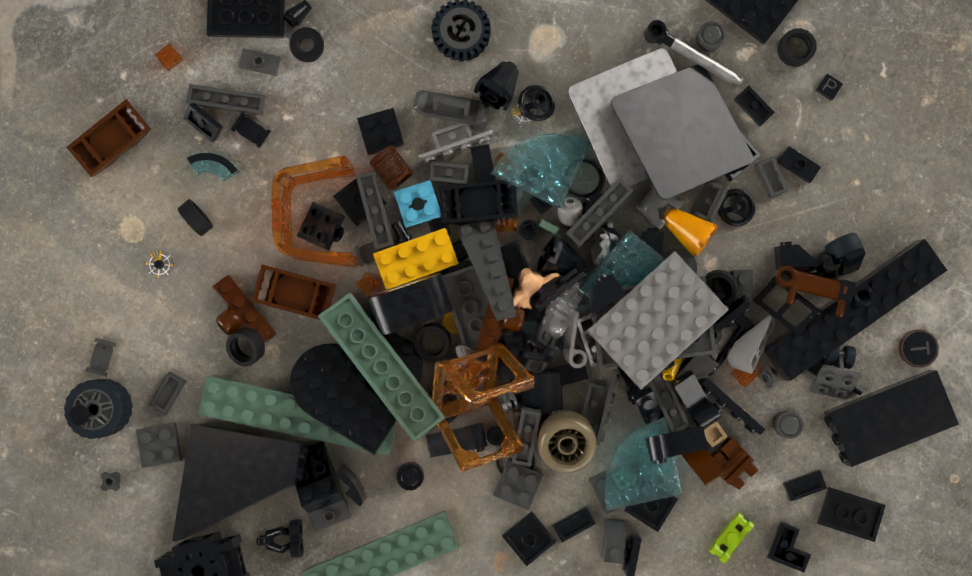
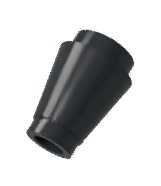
(296, 14)

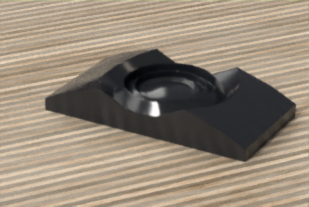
(478, 202)

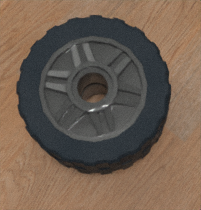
(108, 407)

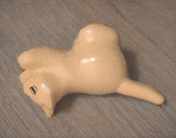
(529, 284)

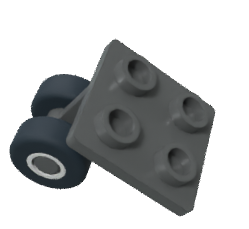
(836, 380)

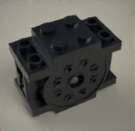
(200, 551)

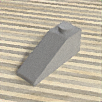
(586, 339)
(748, 348)

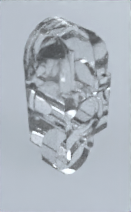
(561, 311)

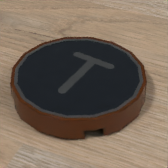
(918, 348)

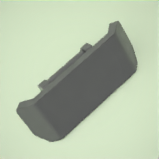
(451, 108)

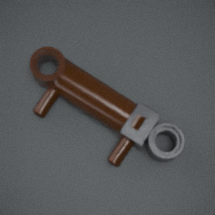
(841, 291)

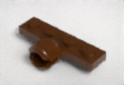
(240, 311)
(491, 327)

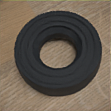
(298, 36)

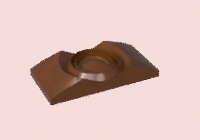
(109, 138)
(293, 292)

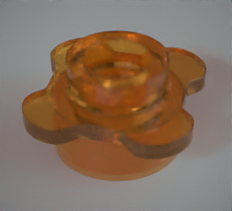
(372, 284)

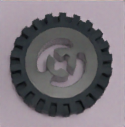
(445, 20)

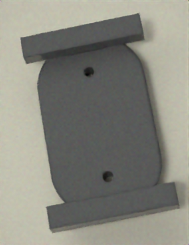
(367, 249)
(101, 357)

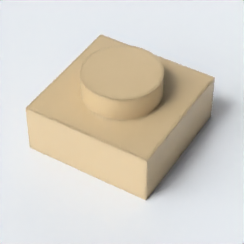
(714, 434)

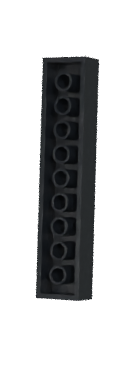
(892, 285)

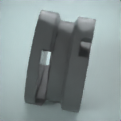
(710, 36)
(508, 401)
(788, 424)

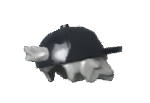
(605, 241)

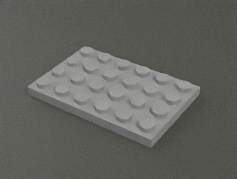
(657, 320)

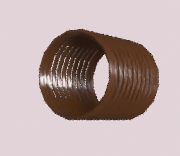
(377, 159)

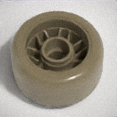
(571, 454)

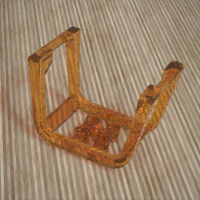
(282, 210)
(463, 381)

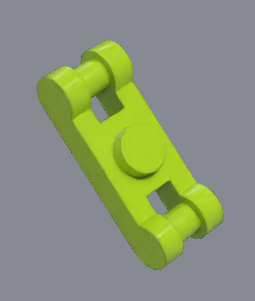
(731, 537)

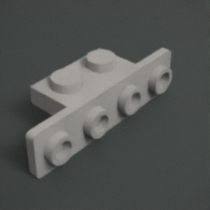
(453, 138)

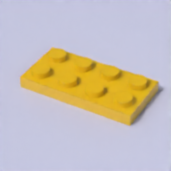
(415, 258)

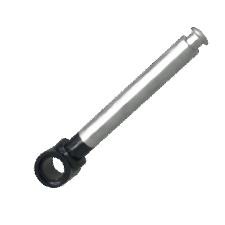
(689, 52)

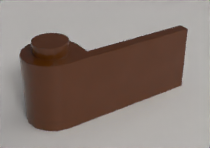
(703, 465)

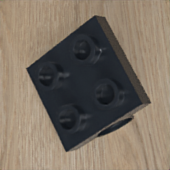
(322, 226)

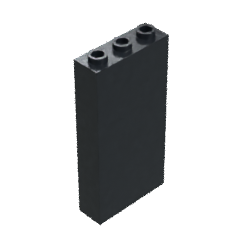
(890, 418)

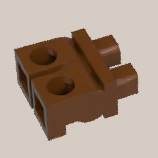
(735, 463)

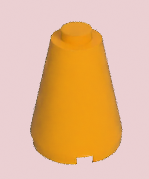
(689, 230)

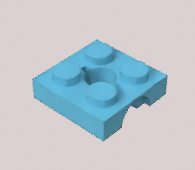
(406, 197)

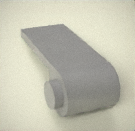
(572, 352)

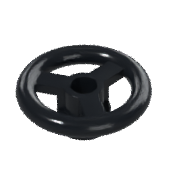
(540, 94)
(743, 206)

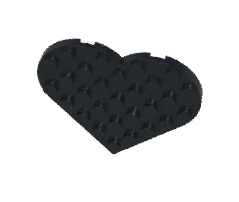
(331, 392)

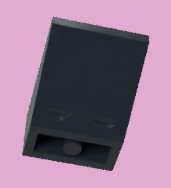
(320, 484)

